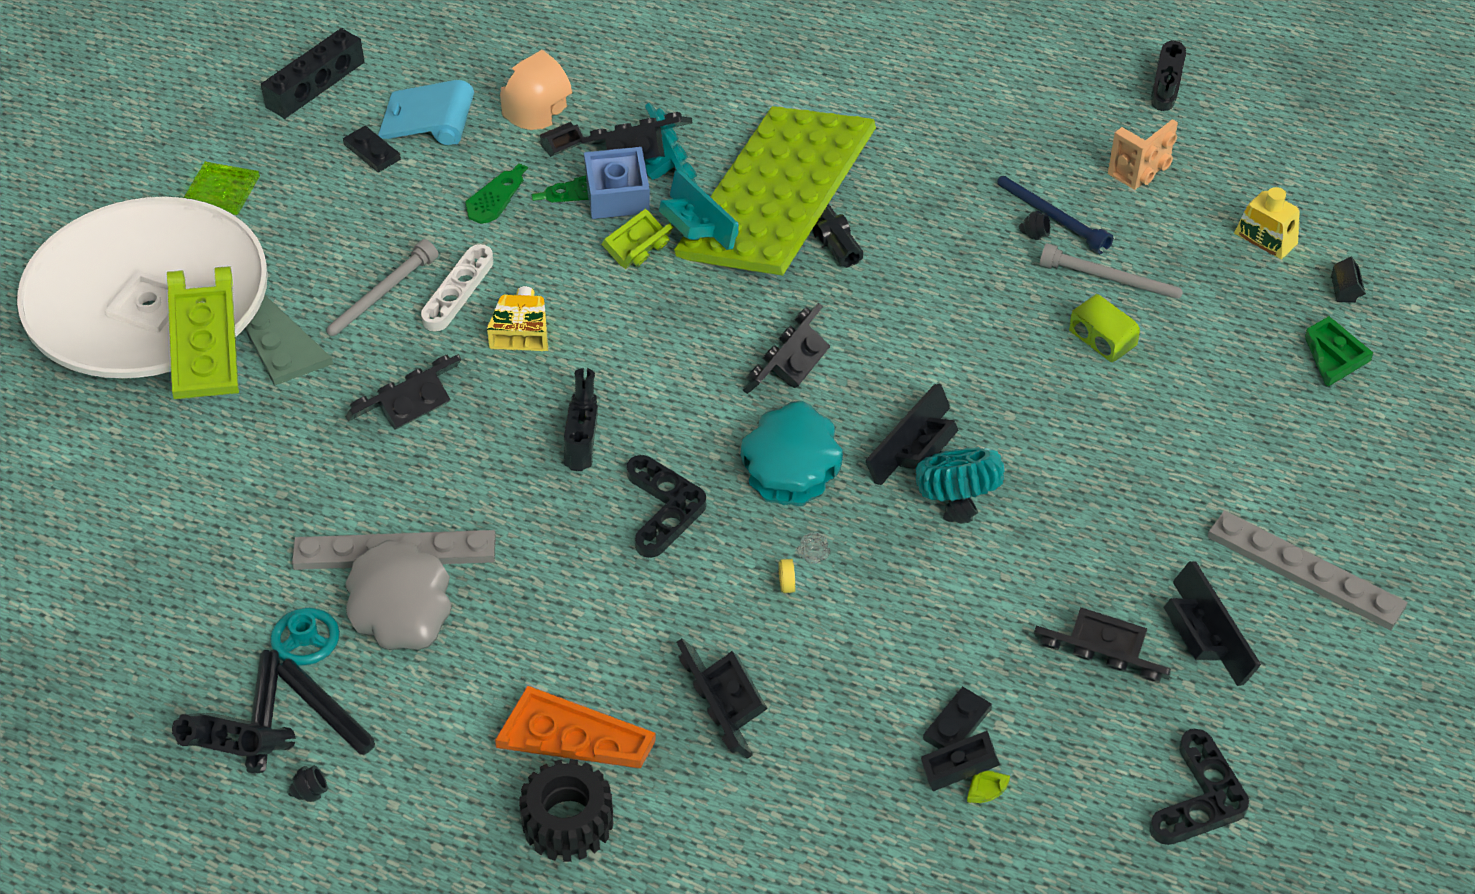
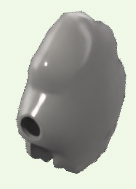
(398, 596)

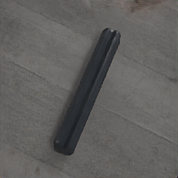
(264, 702)
(326, 706)

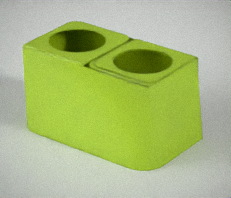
(1107, 322)

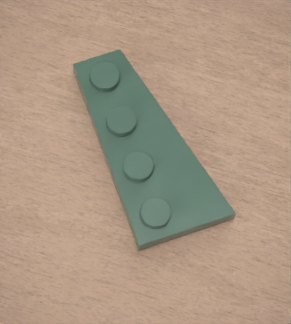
(283, 344)

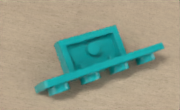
(674, 153)
(697, 213)

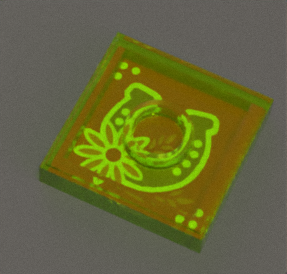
(223, 186)

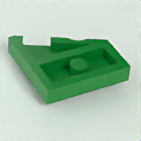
(1335, 350)

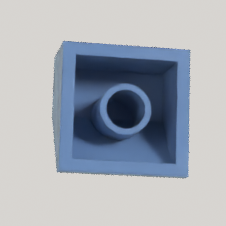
(616, 182)

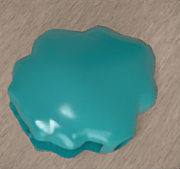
(791, 454)

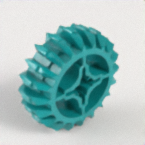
(960, 474)

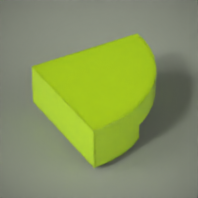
(987, 786)

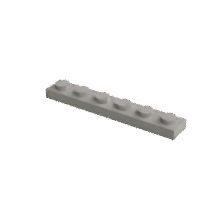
(342, 550)
(1308, 570)

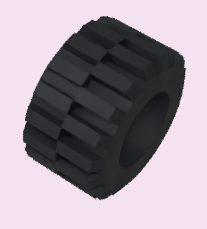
(569, 834)

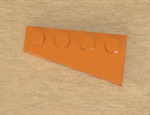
(569, 730)

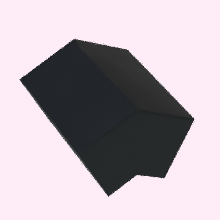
(561, 138)
(1347, 281)

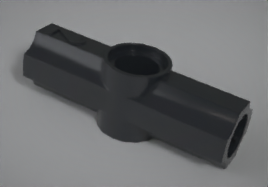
(836, 235)

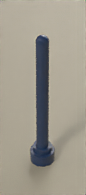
(1094, 237)

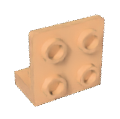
(1138, 160)

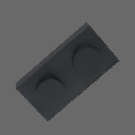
(371, 149)
(957, 719)
(960, 761)

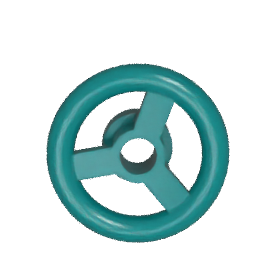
(304, 633)

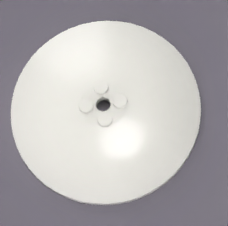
(94, 274)

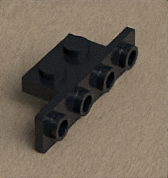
(645, 135)
(796, 354)
(410, 399)
(915, 436)
(1208, 625)
(1107, 639)
(729, 693)

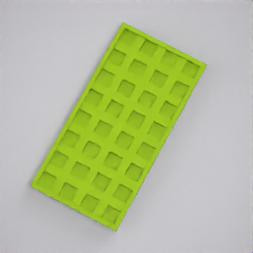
(781, 187)

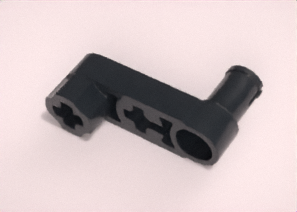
(1170, 63)
(580, 437)
(212, 731)

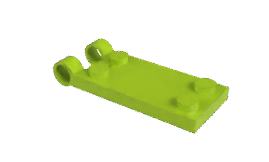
(202, 336)

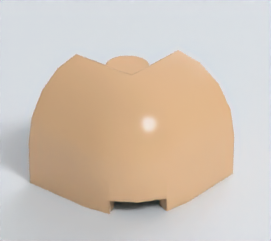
(535, 92)

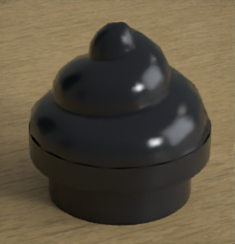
(1036, 225)
(960, 511)
(308, 784)

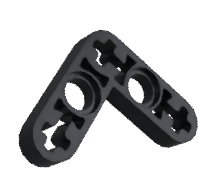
(674, 504)
(1212, 800)

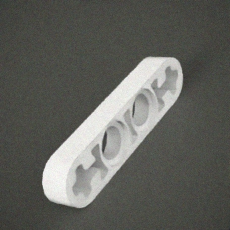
(453, 286)

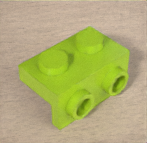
(636, 238)

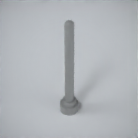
(422, 253)
(1054, 257)

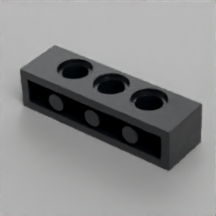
(312, 73)

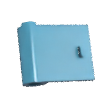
(428, 108)

